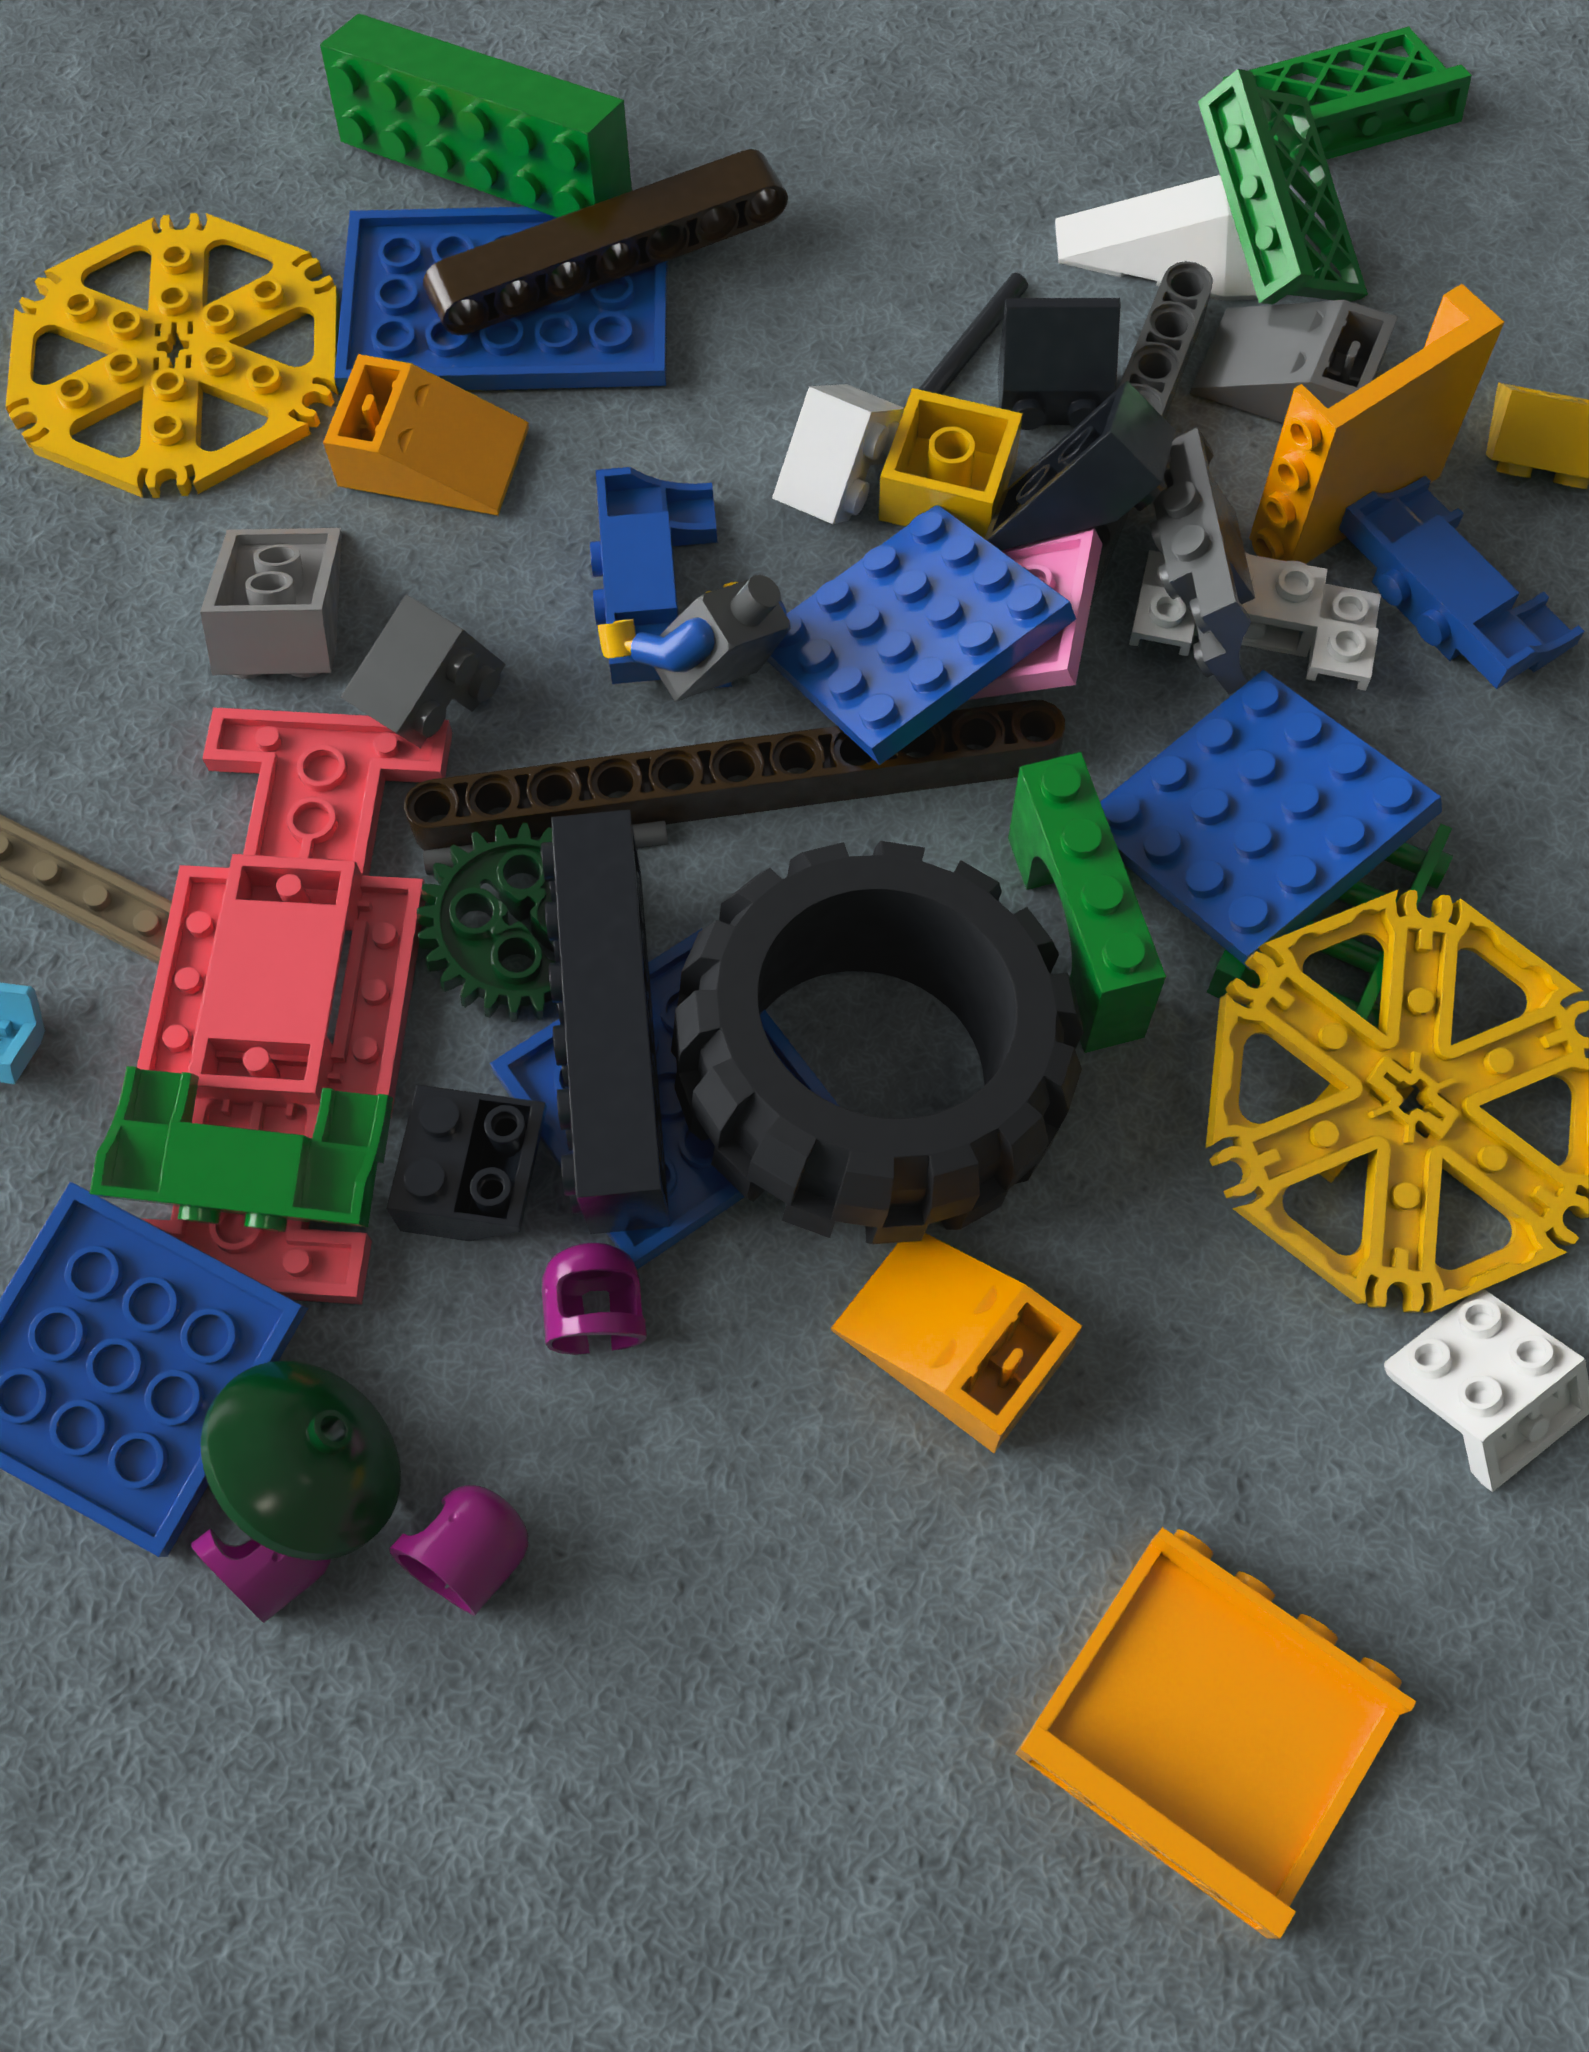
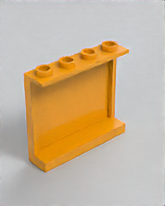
(1375, 436)
(1216, 1728)

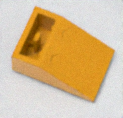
(422, 438)
(959, 1335)

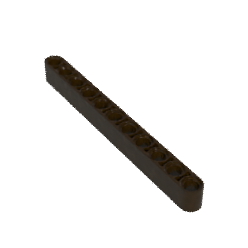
(709, 765)

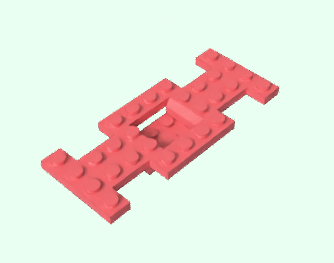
(258, 960)

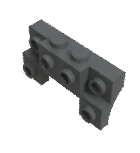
(1204, 558)

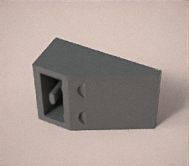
(1274, 348)

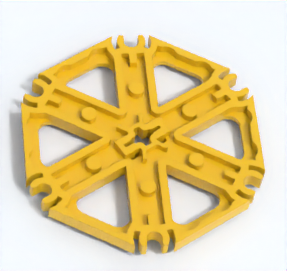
(139, 361)
(1405, 1051)

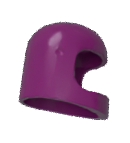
(584, 1270)
(467, 1546)
(258, 1574)

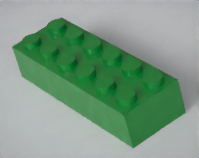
(476, 118)

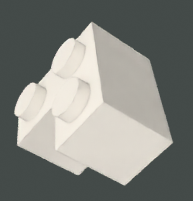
(832, 449)

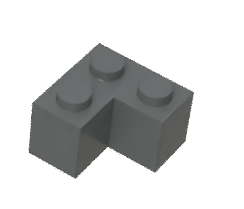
(419, 669)

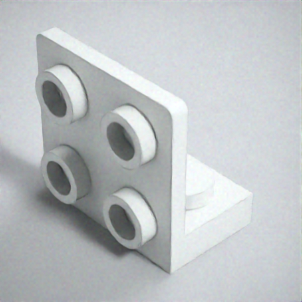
(1495, 1383)

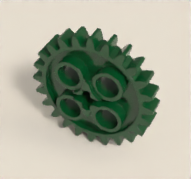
(476, 954)

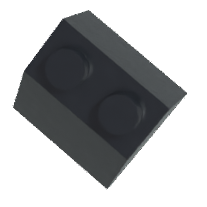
(1057, 358)

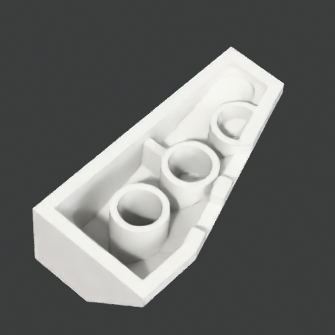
(1157, 231)

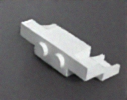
(1287, 616)

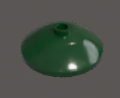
(282, 1474)

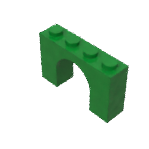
(1067, 841)

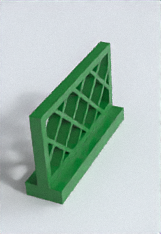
(1388, 108)
(1264, 208)

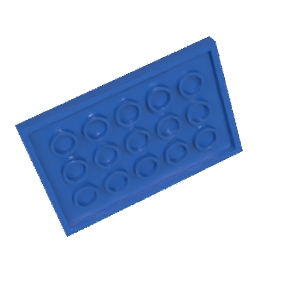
(583, 341)

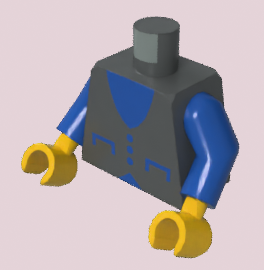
(711, 641)

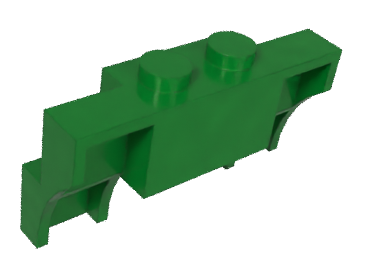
(211, 1169)

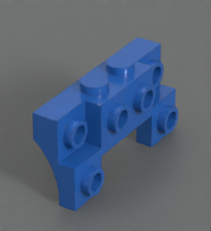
(638, 530)
(1450, 587)

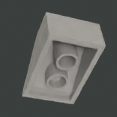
(274, 603)

